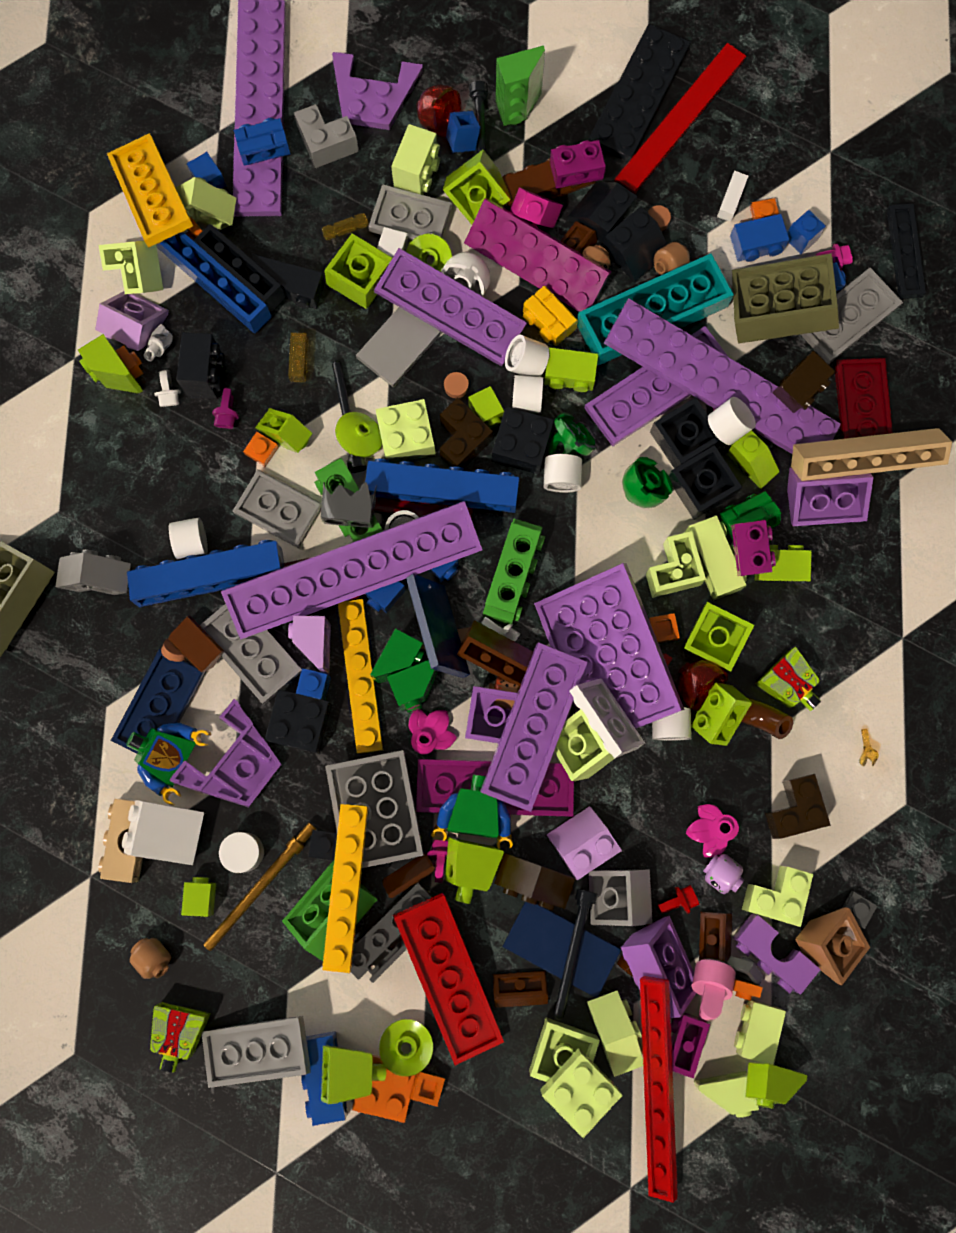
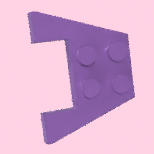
(372, 101)
(242, 769)

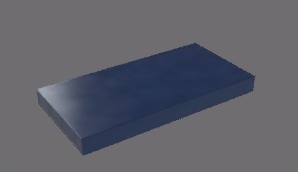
(437, 626)
(159, 699)
(545, 941)

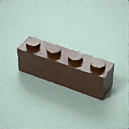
(537, 180)
(495, 653)

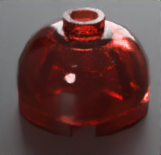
(435, 108)
(697, 680)

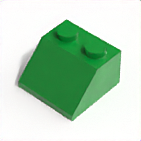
(399, 654)
(412, 686)

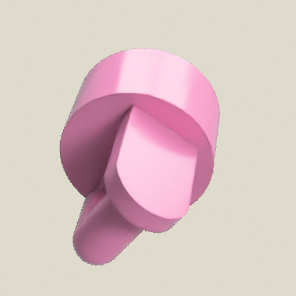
(715, 983)

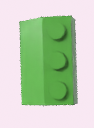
(519, 84)
(310, 915)

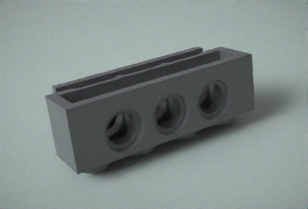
(382, 936)

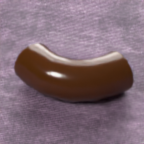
(768, 719)

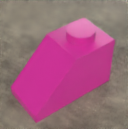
(536, 208)

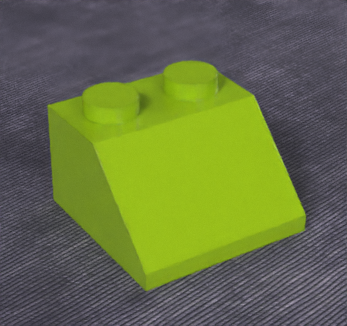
(475, 182)
(357, 270)
(106, 365)
(718, 636)

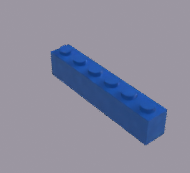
(216, 280)
(442, 486)
(203, 573)

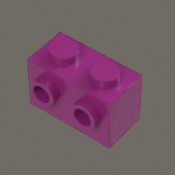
(577, 163)
(752, 548)
(687, 1043)

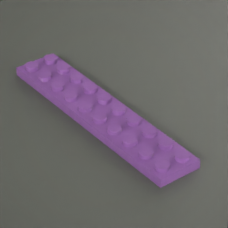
(259, 97)
(713, 376)
(352, 570)

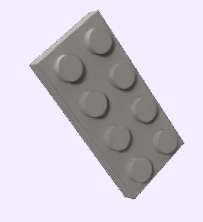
(860, 309)
(255, 659)
(256, 1052)

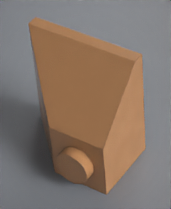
(834, 944)

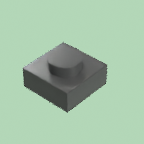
(861, 908)
(746, 970)

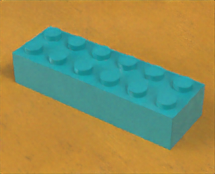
(676, 296)

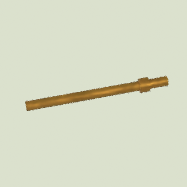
(294, 847)

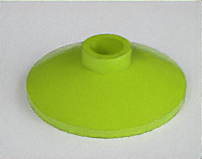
(430, 245)
(353, 439)
(398, 1034)

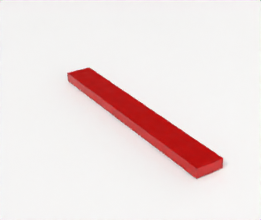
(680, 118)
(658, 1088)

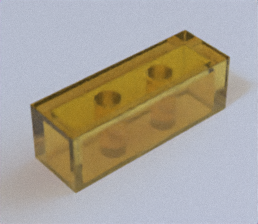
(298, 357)

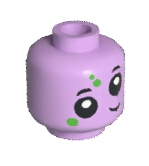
(724, 874)

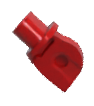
(686, 899)

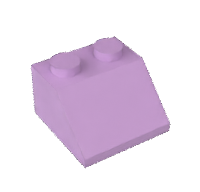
(129, 319)
(312, 637)
(583, 843)

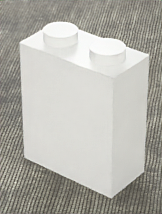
(162, 832)

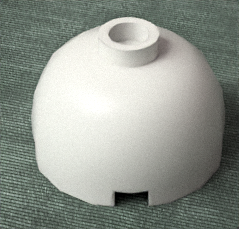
(469, 271)

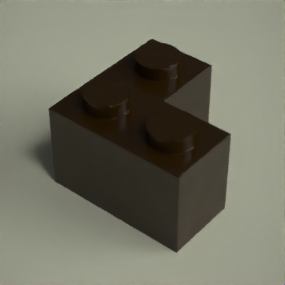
(804, 382)
(468, 433)
(805, 810)
(534, 882)

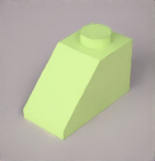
(728, 1093)

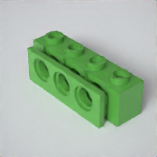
(333, 476)
(519, 534)

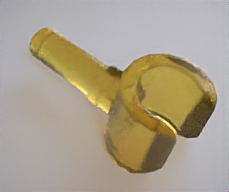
(868, 752)

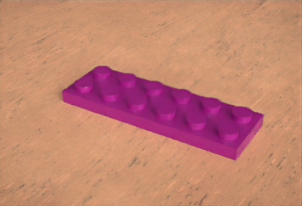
(536, 256)
(445, 777)

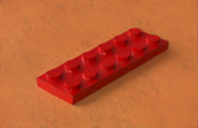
(448, 978)

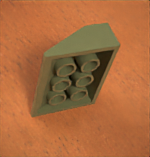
(785, 299)
(20, 587)

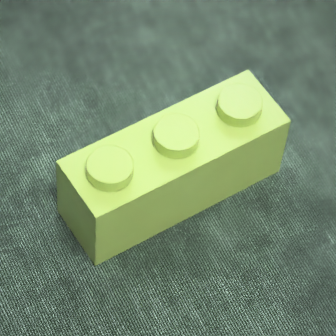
(717, 558)

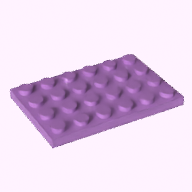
(610, 631)

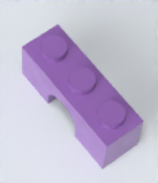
(793, 971)

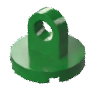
(572, 435)

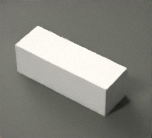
(732, 196)

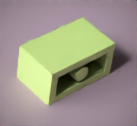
(759, 1031)

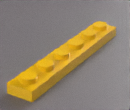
(360, 682)
(345, 888)

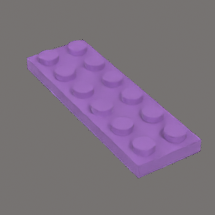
(449, 306)
(638, 399)
(533, 727)

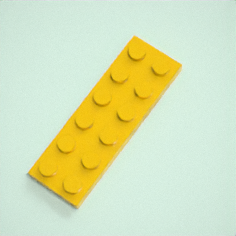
(149, 190)

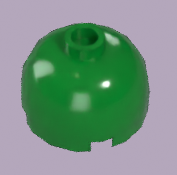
(646, 484)

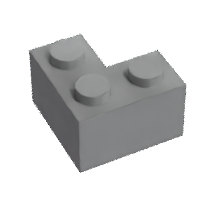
(325, 141)
(93, 572)

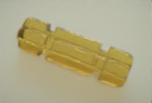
(345, 226)

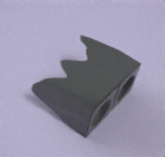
(347, 507)

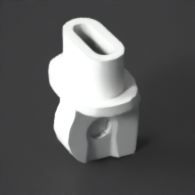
(158, 342)
(167, 396)
(507, 631)

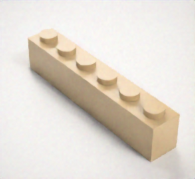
(870, 454)

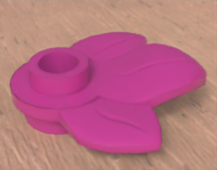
(433, 728)
(708, 830)

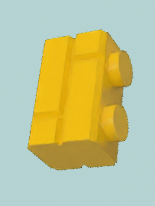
(549, 316)

